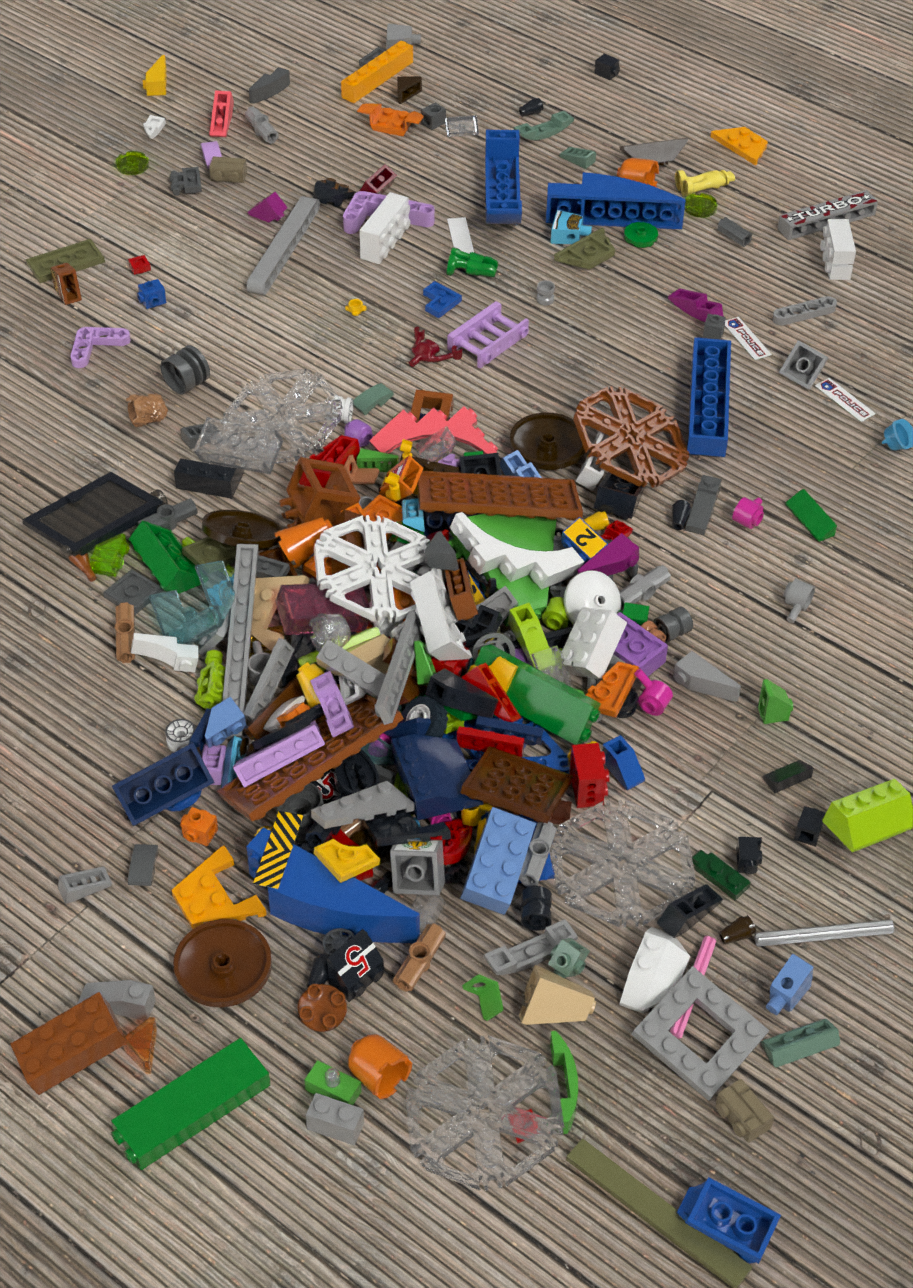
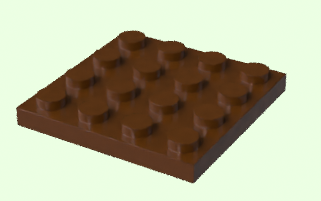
(517, 784)

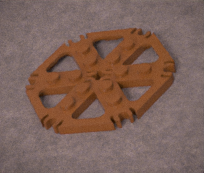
(638, 448)

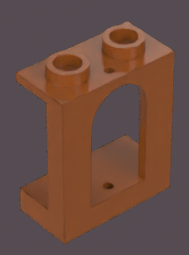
(432, 400)

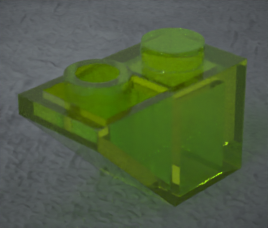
(109, 556)

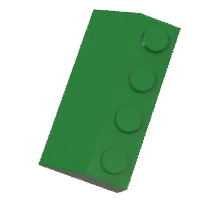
(164, 557)

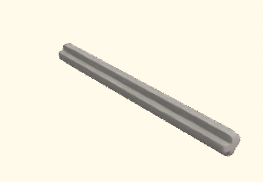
(824, 933)

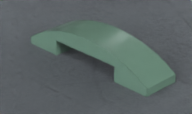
(558, 122)

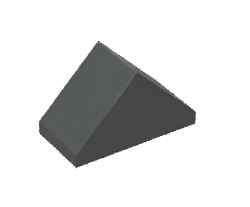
(441, 554)

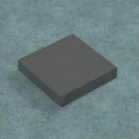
(132, 589)

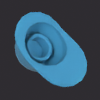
(899, 435)

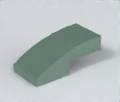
(371, 397)

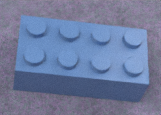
(498, 861)

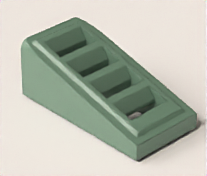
(580, 157)

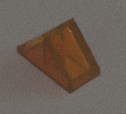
(142, 1044)

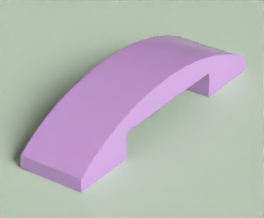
(332, 703)

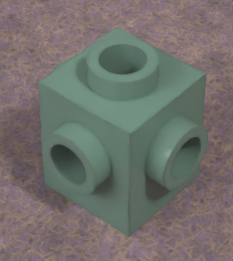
(568, 958)

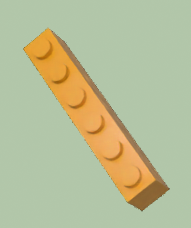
(377, 71)

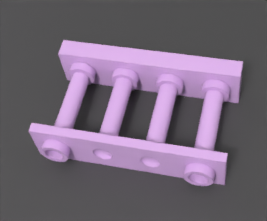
(484, 321)

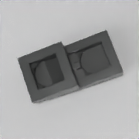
(143, 865)

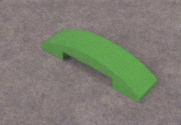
(562, 1056)

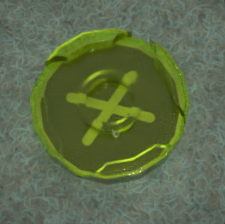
(132, 163)
(700, 205)

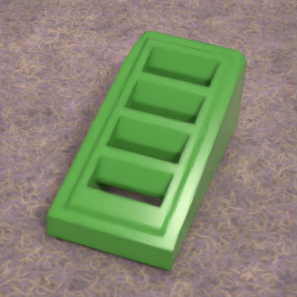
(373, 459)
(424, 664)

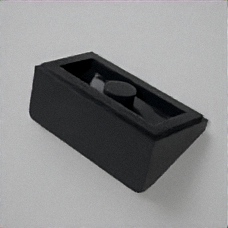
(788, 775)

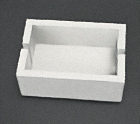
(838, 249)
(592, 642)

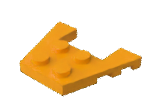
(204, 898)

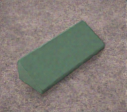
(801, 1042)

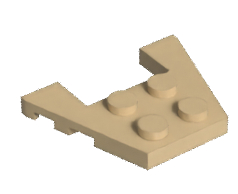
(265, 606)

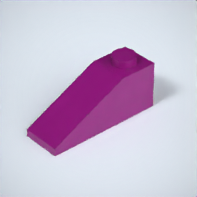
(614, 557)

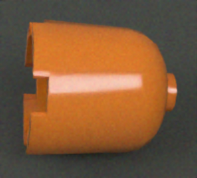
(639, 170)
(378, 1065)

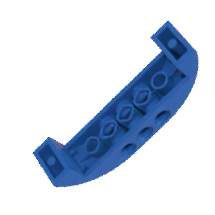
(502, 177)

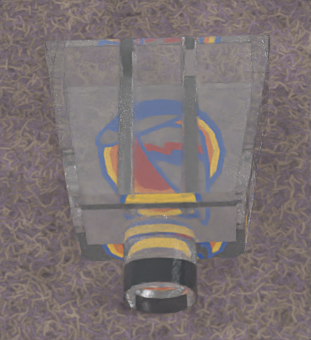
(434, 447)

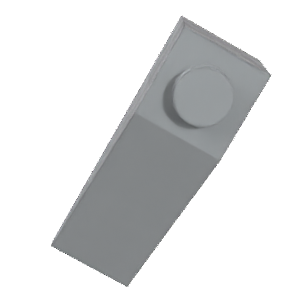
(704, 678)
(125, 997)

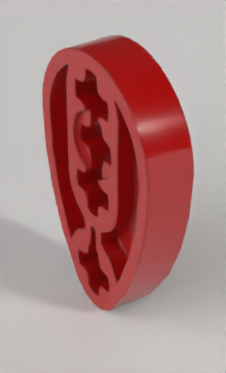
(458, 844)

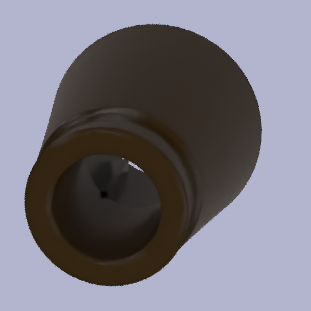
(738, 930)

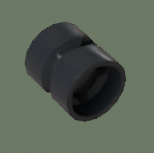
(536, 907)

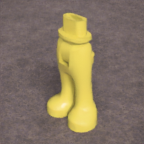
(706, 180)

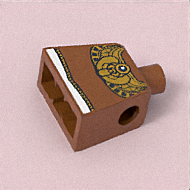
(65, 278)

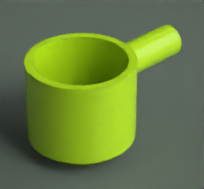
(555, 614)

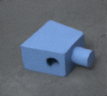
(790, 985)

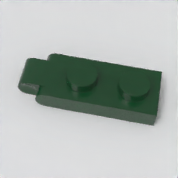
(720, 874)

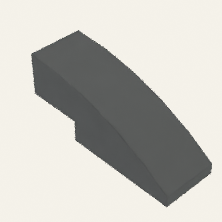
(269, 85)

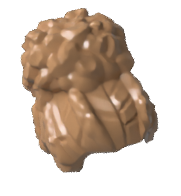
(146, 409)

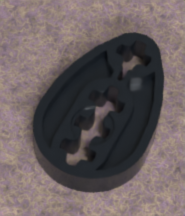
(366, 774)

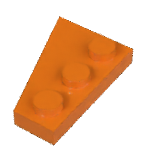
(613, 688)

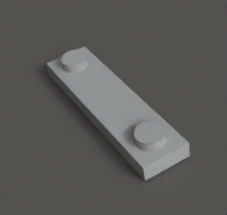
(269, 679)

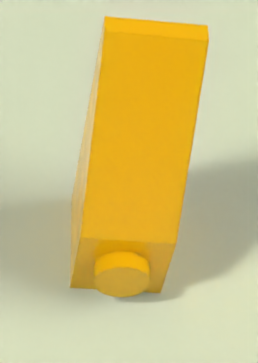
(156, 78)

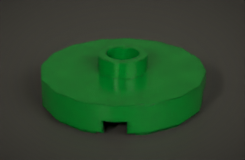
(641, 234)

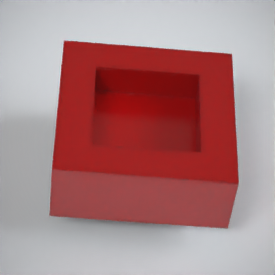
(139, 264)

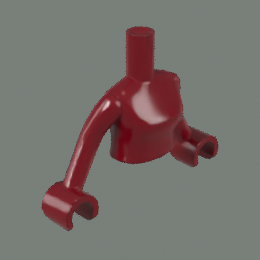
(427, 350)

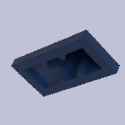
(413, 726)

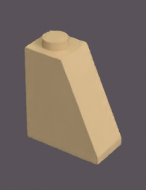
(372, 652)
(554, 999)

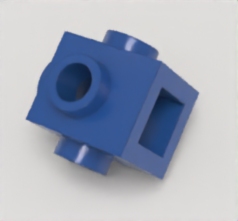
(151, 294)

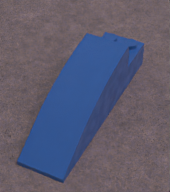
(615, 202)
(319, 902)

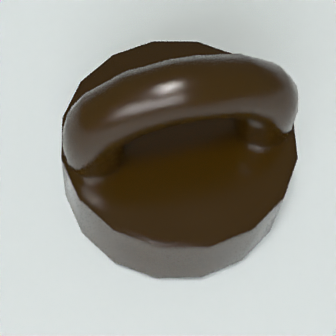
(362, 838)

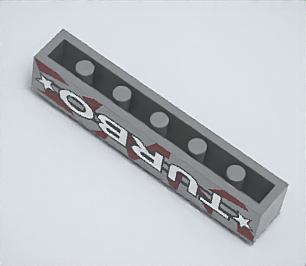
(815, 217)

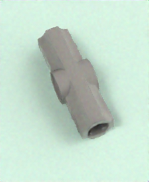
(261, 125)
(644, 586)
(537, 854)

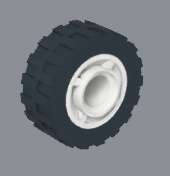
(427, 708)

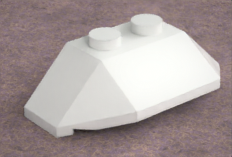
(654, 971)

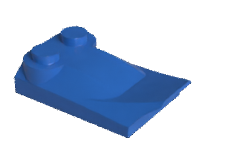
(729, 1218)

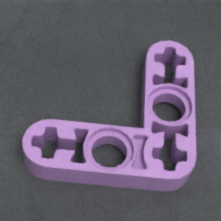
(114, 337)

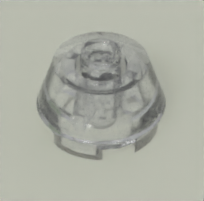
(329, 627)

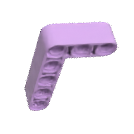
(365, 204)

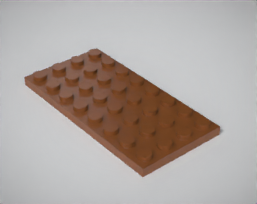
(499, 495)
(291, 779)

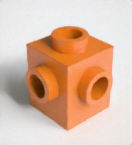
(199, 826)

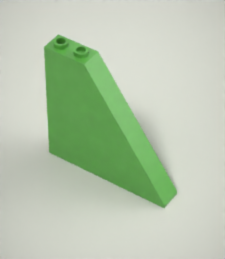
(524, 533)

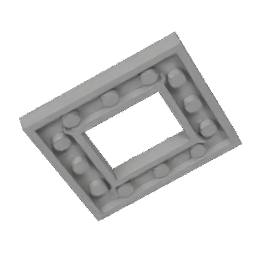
(703, 1077)

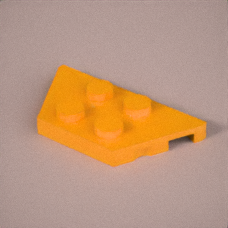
(742, 142)

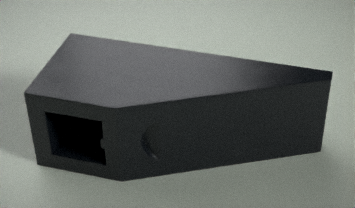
(459, 694)

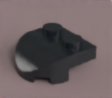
(331, 191)

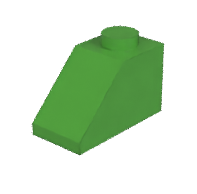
(774, 703)

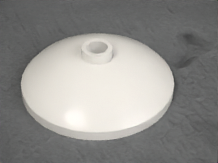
(584, 592)

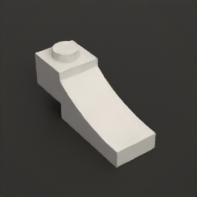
(165, 648)

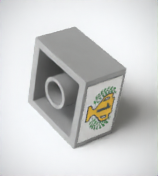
(418, 867)

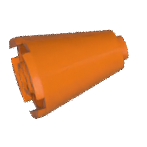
(299, 540)

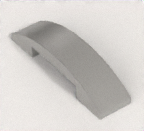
(530, 952)

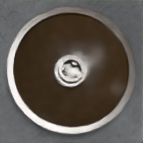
(547, 440)
(241, 527)

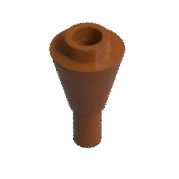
(84, 565)

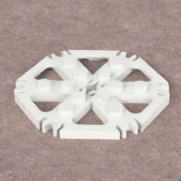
(364, 562)

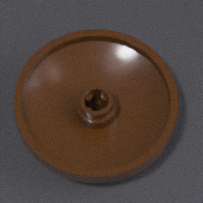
(222, 963)

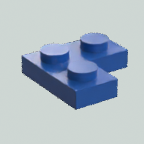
(442, 299)

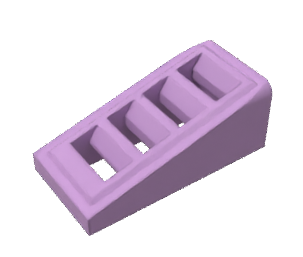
(215, 763)

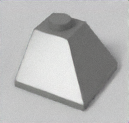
(803, 365)

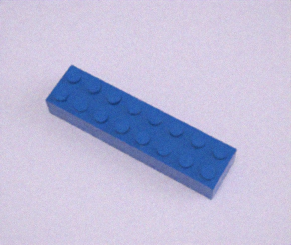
(709, 397)

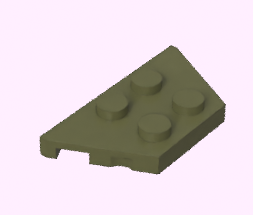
(588, 251)

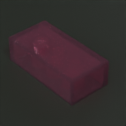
(302, 602)

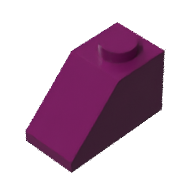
(269, 208)

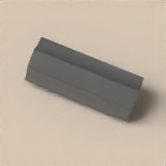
(734, 231)

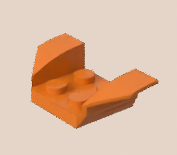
(389, 120)

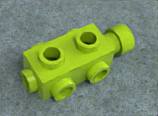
(211, 681)

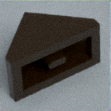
(408, 87)

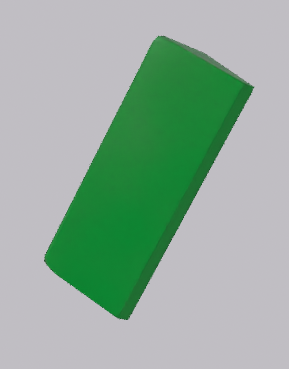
(811, 515)

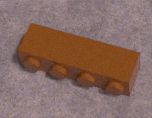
(461, 592)

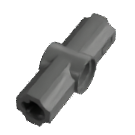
(168, 515)

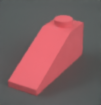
(221, 113)

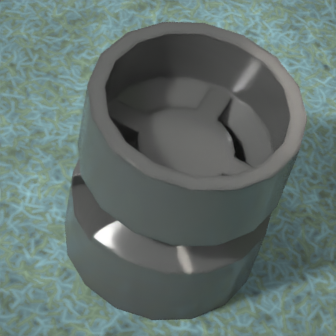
(674, 623)

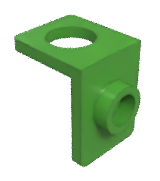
(488, 995)

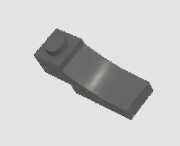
(703, 505)

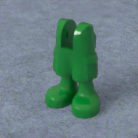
(473, 263)

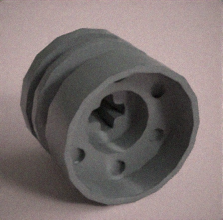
(185, 369)
(302, 804)

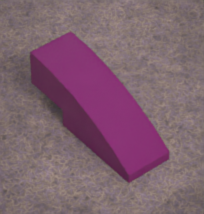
(695, 304)

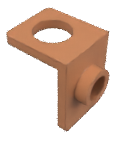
(360, 475)

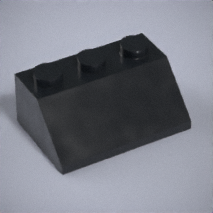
(207, 478)

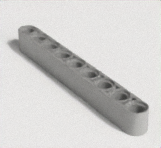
(283, 245)

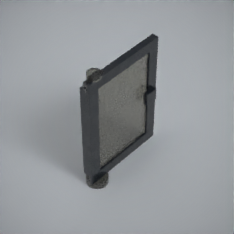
(94, 514)

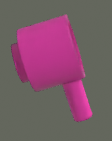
(748, 512)
(654, 696)

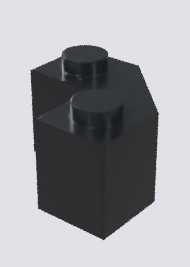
(484, 622)

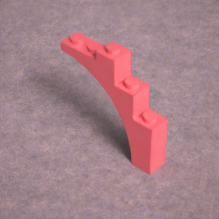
(405, 427)

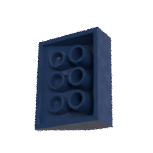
(432, 774)

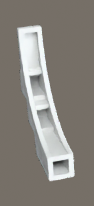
(514, 562)

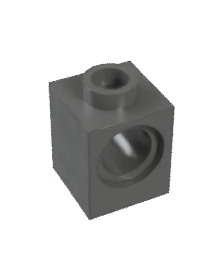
(433, 115)
(714, 327)

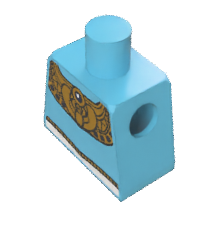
(568, 228)

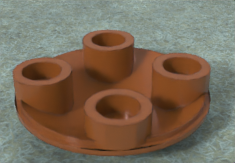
(322, 1007)

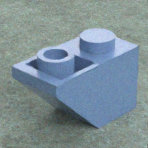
(224, 721)

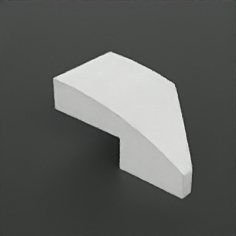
(154, 125)

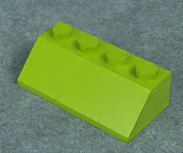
(871, 815)

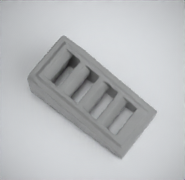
(71, 891)

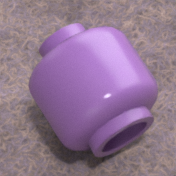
(360, 431)

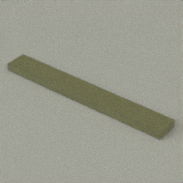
(658, 1213)

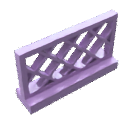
(278, 754)

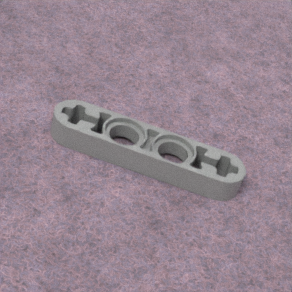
(785, 315)

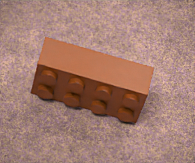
(68, 1043)

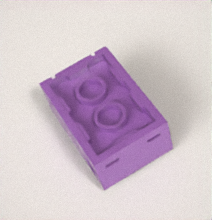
(640, 647)

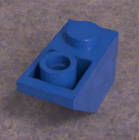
(623, 762)

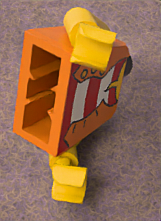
(403, 477)

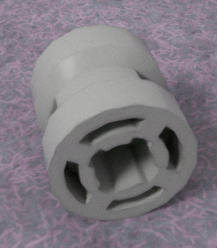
(545, 292)

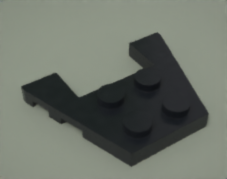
(400, 827)

